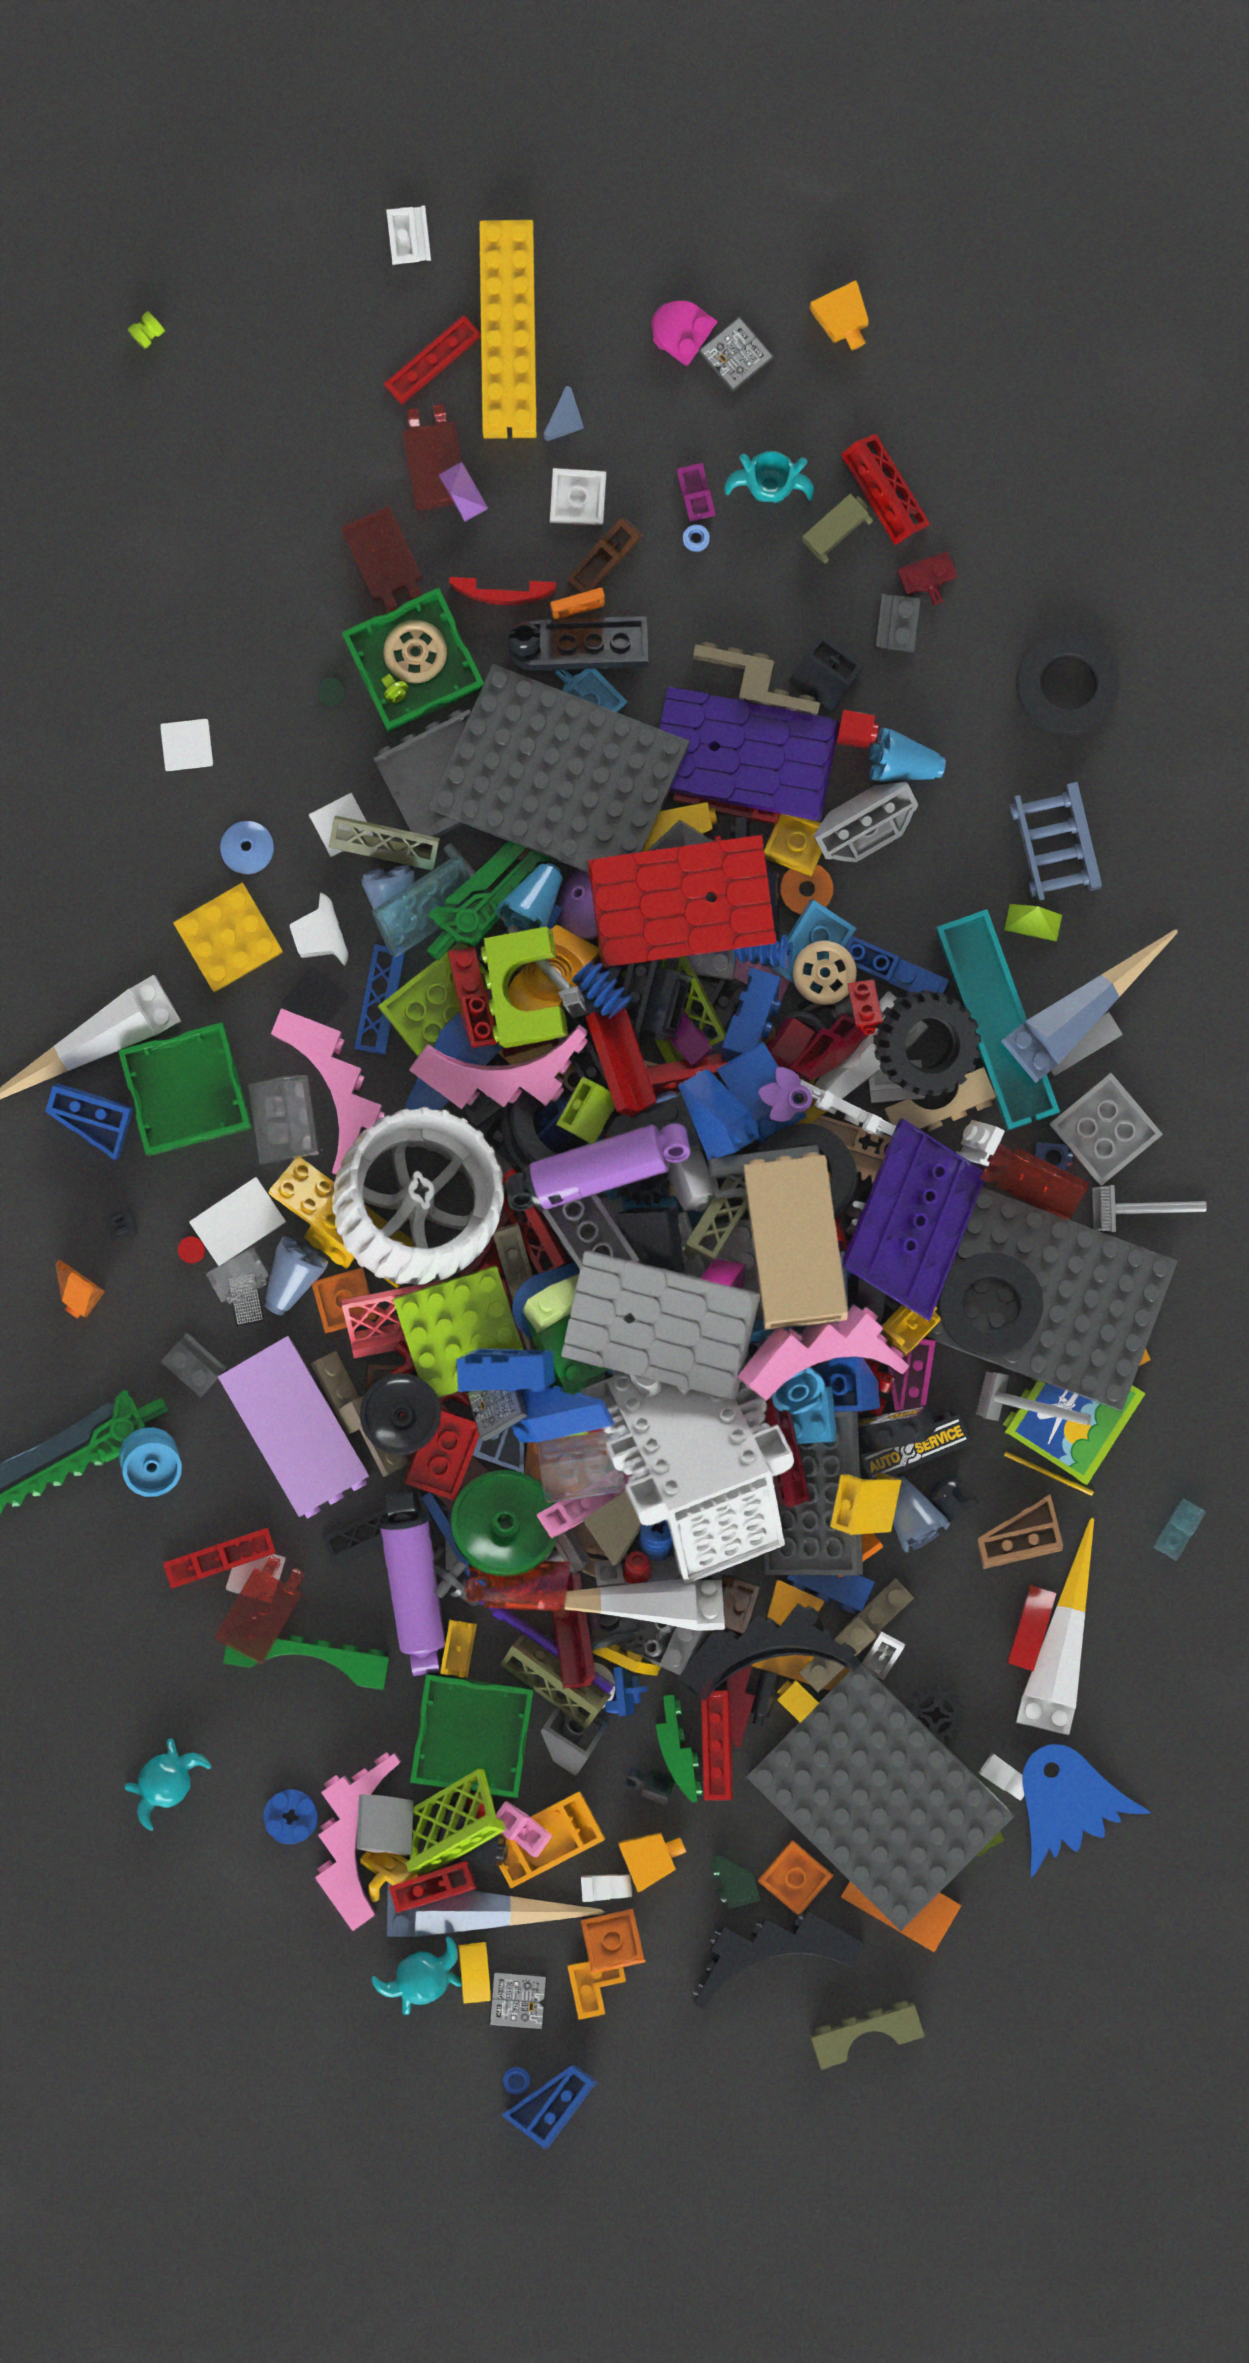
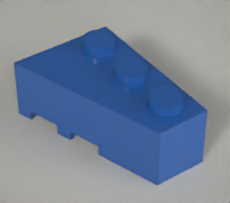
(753, 1015)
(92, 1116)
(551, 2106)

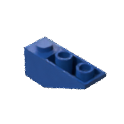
(849, 1589)

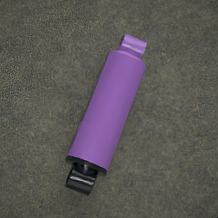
(597, 1167)
(412, 1582)

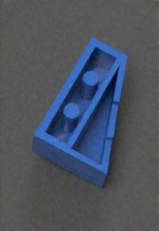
(505, 1370)

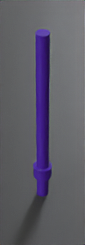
(542, 1640)

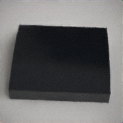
(722, 995)

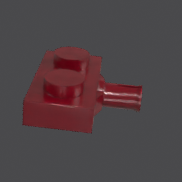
(928, 576)

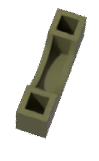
(834, 2043)

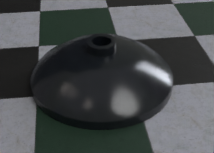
(388, 1400)

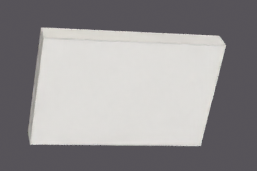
(237, 1221)

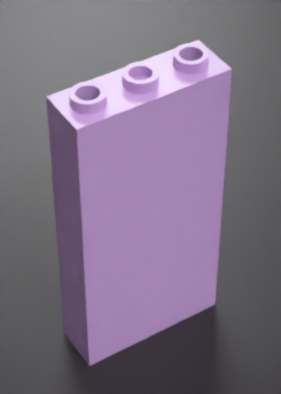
(294, 1427)

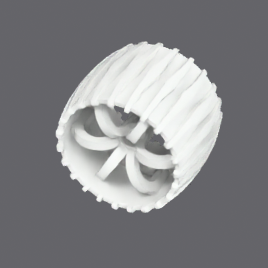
(415, 1200)

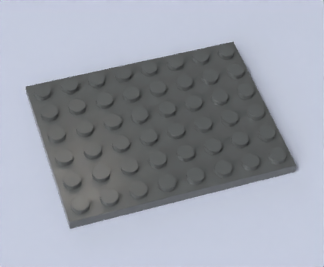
(557, 772)
(1095, 1293)
(880, 1796)

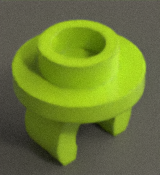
(395, 691)

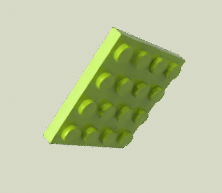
(425, 1004)
(454, 1320)

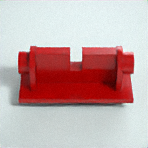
(865, 1005)

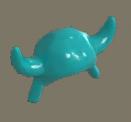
(770, 477)
(164, 1781)
(421, 1977)

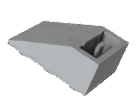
(667, 1644)

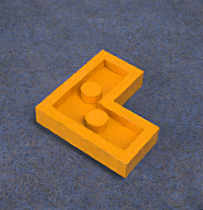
(587, 1987)

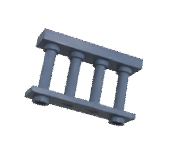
(1076, 824)

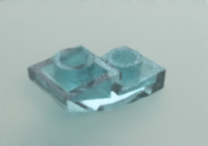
(1179, 1529)

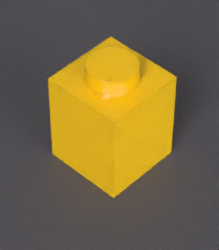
(796, 1700)

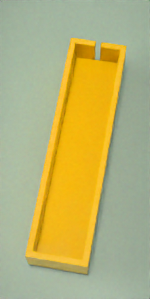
(508, 328)

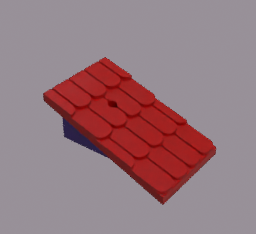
(681, 901)

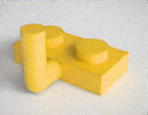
(388, 1868)

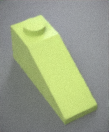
(551, 1304)

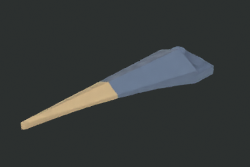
(1054, 1032)
(475, 1911)

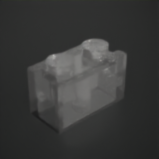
(238, 1275)

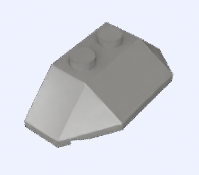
(866, 822)

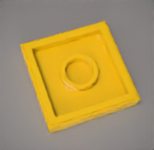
(794, 844)

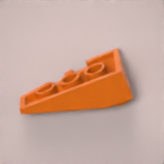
(77, 1291)

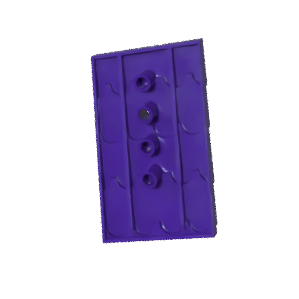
(751, 753)
(909, 1239)

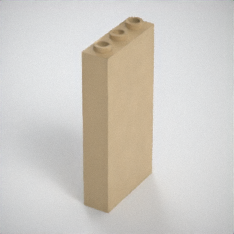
(795, 1241)

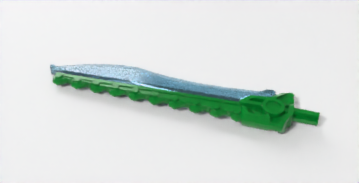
(102, 1447)

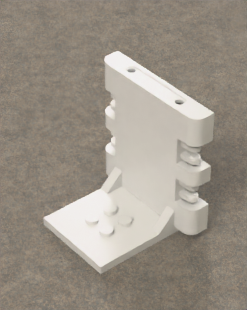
(700, 1469)

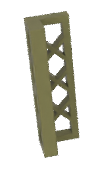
(382, 846)
(717, 1208)
(541, 1662)

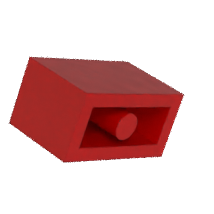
(857, 729)

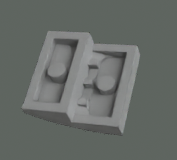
(385, 1824)

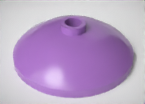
(577, 908)

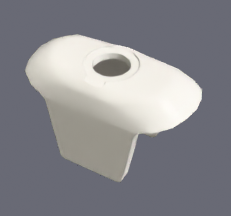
(320, 933)

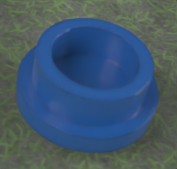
(516, 2080)

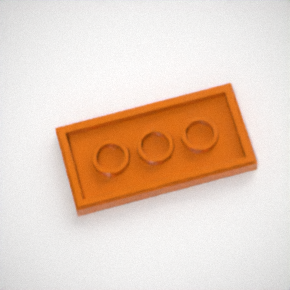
(927, 1926)

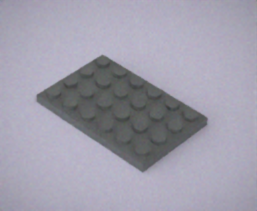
(809, 1540)

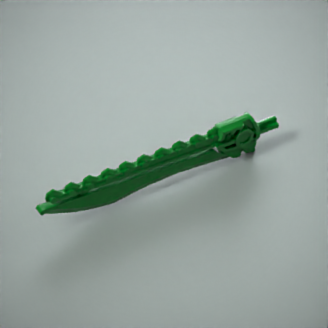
(478, 914)

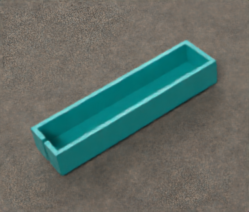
(991, 997)

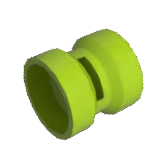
(146, 330)

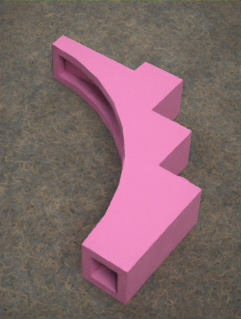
(319, 1046)
(537, 1076)
(789, 1353)
(342, 1878)

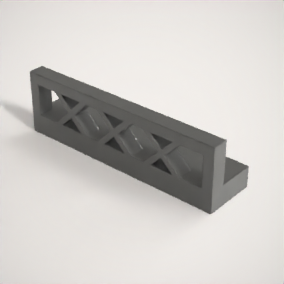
(733, 1166)

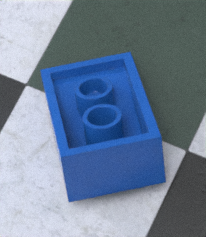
(745, 1077)
(717, 1115)

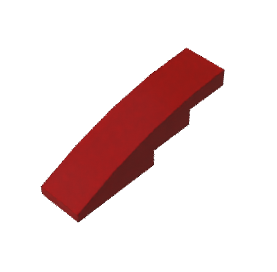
(219, 1558)

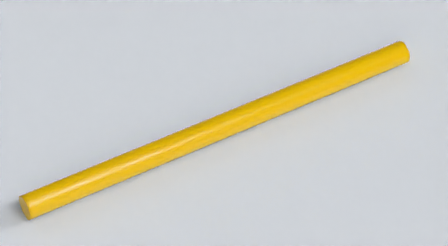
(1048, 1473)

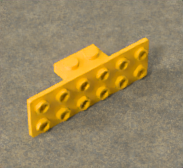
(310, 1197)

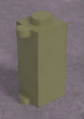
(836, 526)

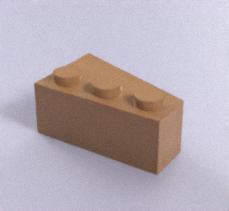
(1022, 1537)

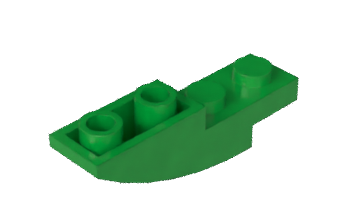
(679, 1759)

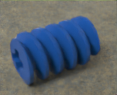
(774, 954)
(601, 988)
(656, 1540)

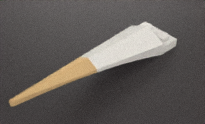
(127, 1020)
(667, 1602)

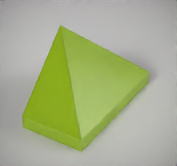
(1033, 921)

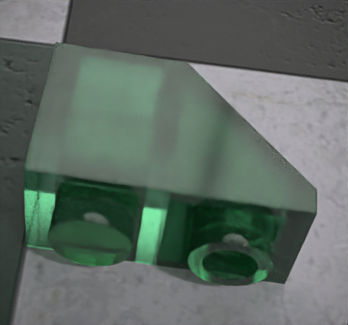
(737, 1882)

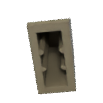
(615, 1527)

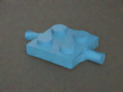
(592, 687)

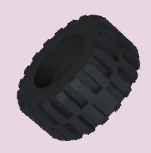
(960, 1051)

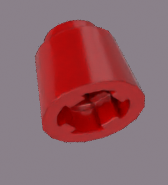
(637, 1568)

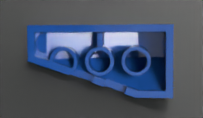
(453, 1043)

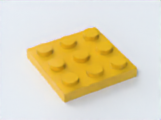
(228, 937)

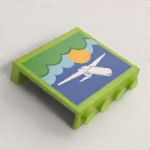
(1067, 1443)

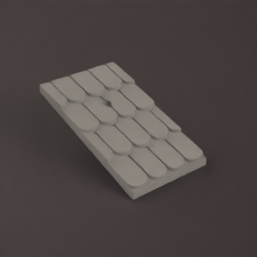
(660, 1325)

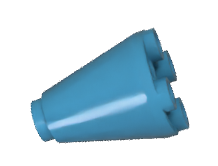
(903, 759)

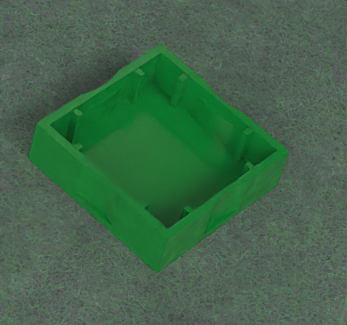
(453, 683)
(185, 1089)
(471, 1728)

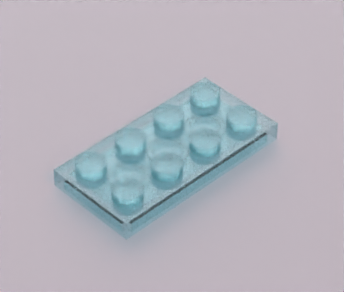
(405, 917)

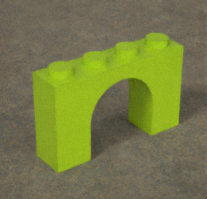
(504, 957)

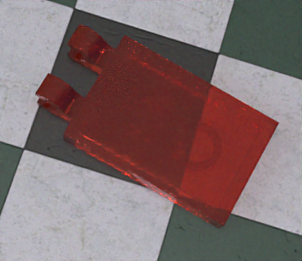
(428, 454)
(383, 556)
(1035, 1181)
(536, 1590)
(260, 1611)

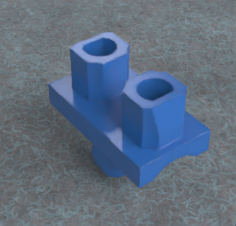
(627, 1692)

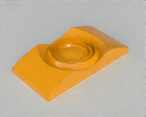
(534, 989)
(572, 1831)

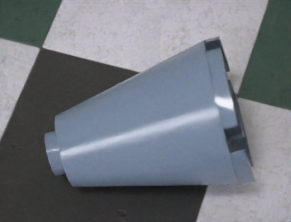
(916, 1517)

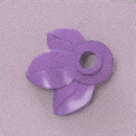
(781, 1094)

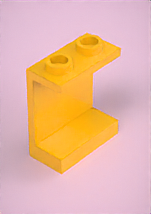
(865, 1504)

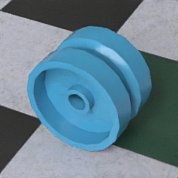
(150, 1462)

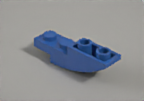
(894, 970)

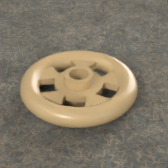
(394, 643)
(809, 955)

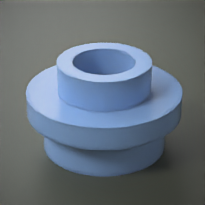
(692, 530)

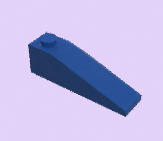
(851, 1382)
(559, 1414)

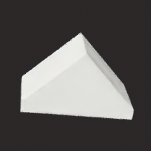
(882, 1655)

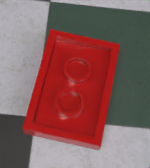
(445, 1459)

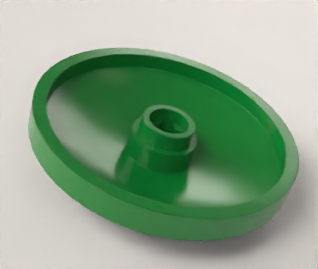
(499, 1524)

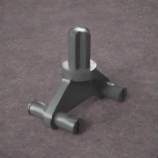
(452, 1582)

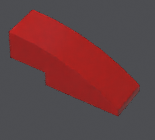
(1031, 1628)

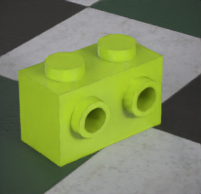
(587, 1110)

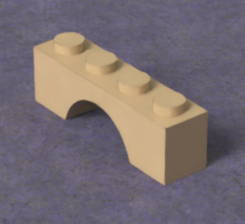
(972, 1093)

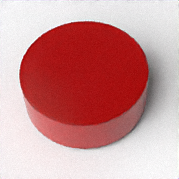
(191, 1249)

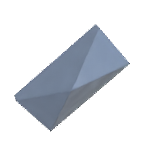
(565, 417)

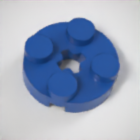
(282, 1803)

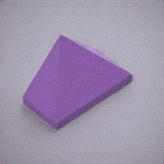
(463, 491)

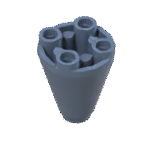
(382, 885)
(292, 1274)

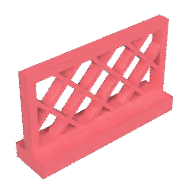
(377, 1338)

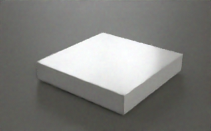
(578, 497)

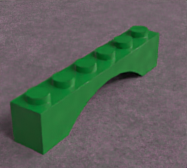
(363, 1668)

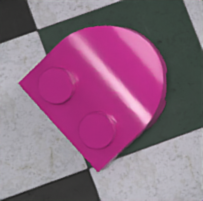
(681, 329)

